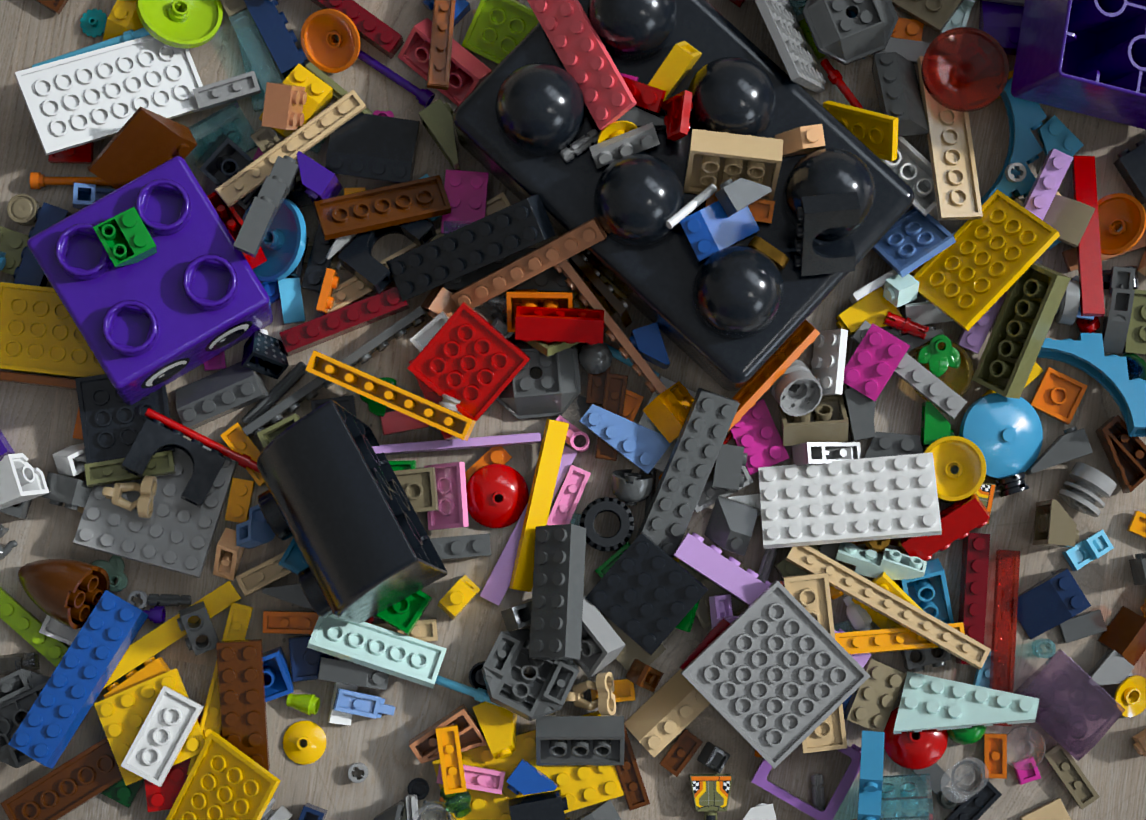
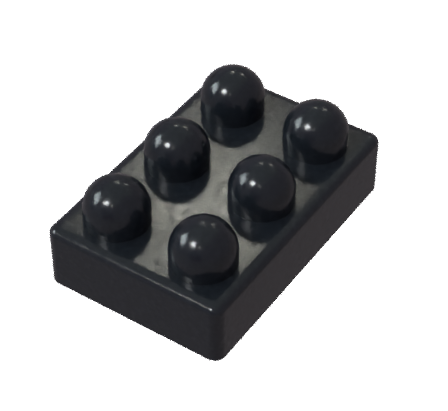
(735, 303)

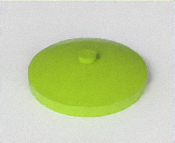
(181, 22)

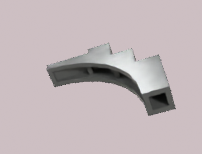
(266, 205)
(859, 407)

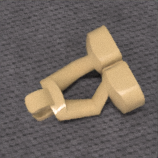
(144, 502)
(606, 699)

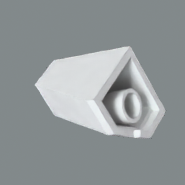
(19, 480)

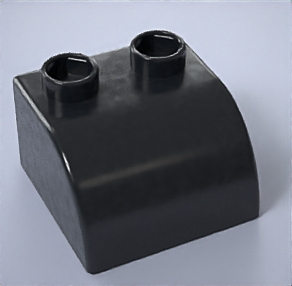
(345, 516)

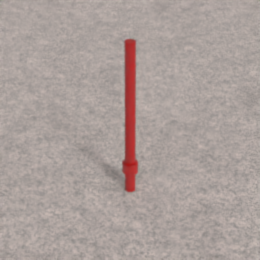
(836, 79)
(243, 460)

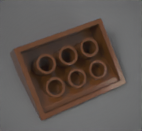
(140, 147)

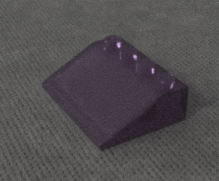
(1071, 704)

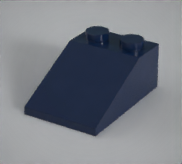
(1050, 603)

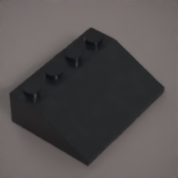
(374, 148)

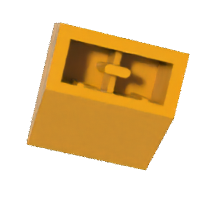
(670, 410)

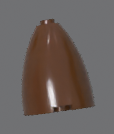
(64, 588)

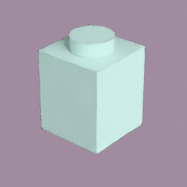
(900, 290)

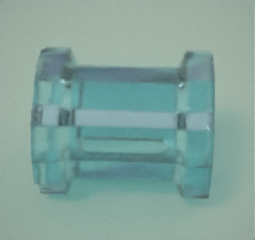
(1049, 645)

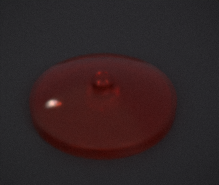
(965, 69)

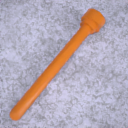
(39, 180)

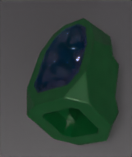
(1136, 366)

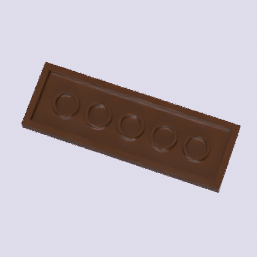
(382, 207)
(243, 697)
(66, 786)

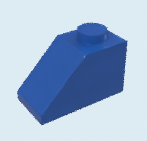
(529, 780)

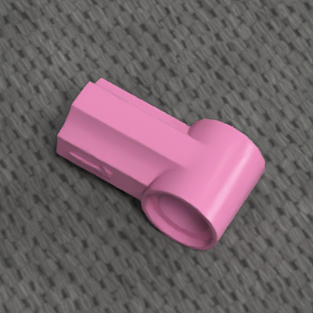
(572, 433)

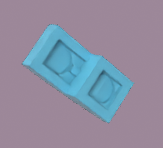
(291, 300)
(1088, 550)

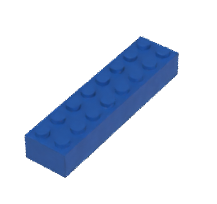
(78, 679)

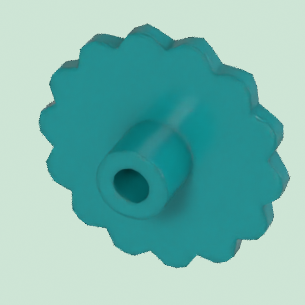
(93, 22)

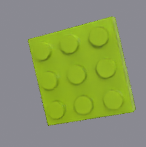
(498, 28)

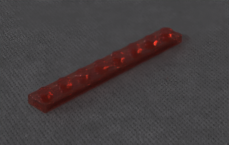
(1004, 621)

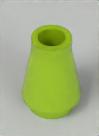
(304, 703)

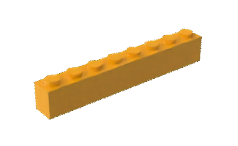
(390, 395)

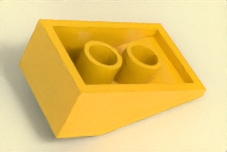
(317, 91)

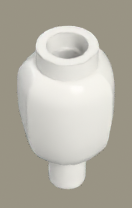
(857, 615)

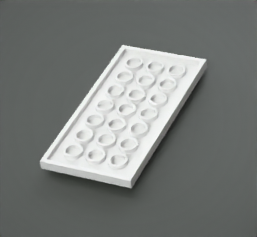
(102, 89)
(849, 501)

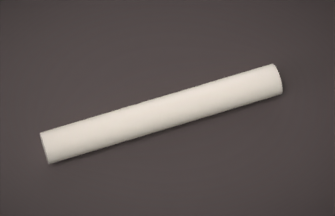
(689, 207)

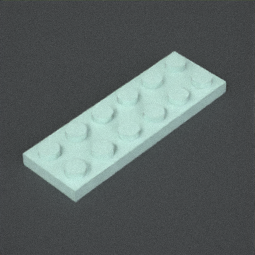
(378, 649)

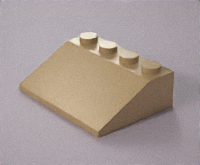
(726, 156)

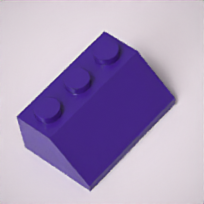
(316, 179)

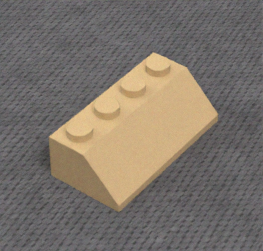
(666, 713)

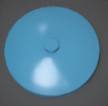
(282, 243)
(1005, 432)

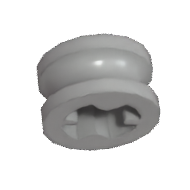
(1010, 177)
(449, 402)
(144, 597)
(361, 766)

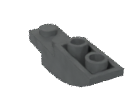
(1118, 309)

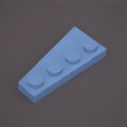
(630, 439)

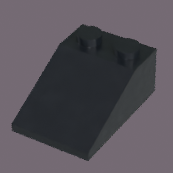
(223, 161)

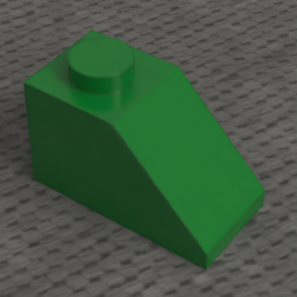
(933, 424)

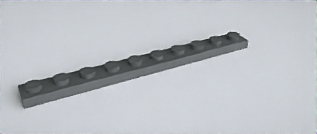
(310, 390)

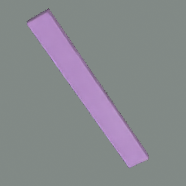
(454, 444)
(501, 575)

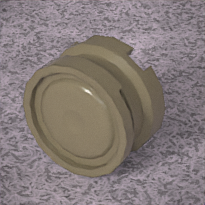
(23, 209)

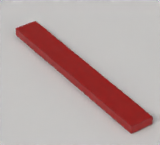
(1089, 247)

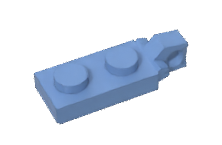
(361, 704)

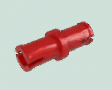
(906, 325)

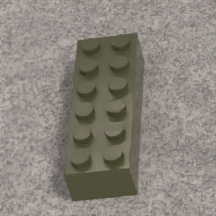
(1020, 330)

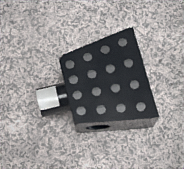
(264, 354)

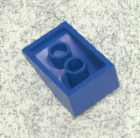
(713, 230)

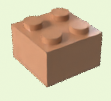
(284, 106)

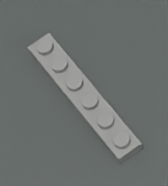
(922, 380)

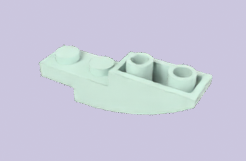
(872, 564)

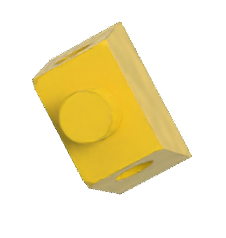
(458, 597)

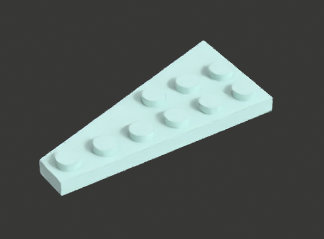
(949, 704)

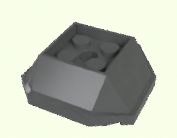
(846, 37)
(551, 392)
(513, 690)
(17, 694)

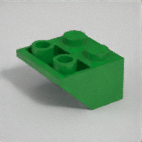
(125, 238)

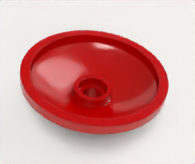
(483, 488)
(911, 752)

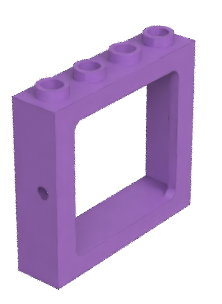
(760, 779)

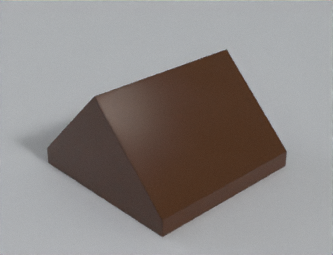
(1126, 635)

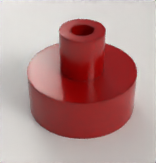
(1088, 326)

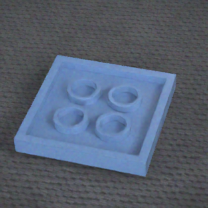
(913, 242)

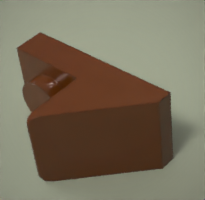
(644, 675)

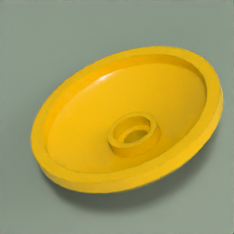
(959, 452)

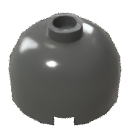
(631, 486)

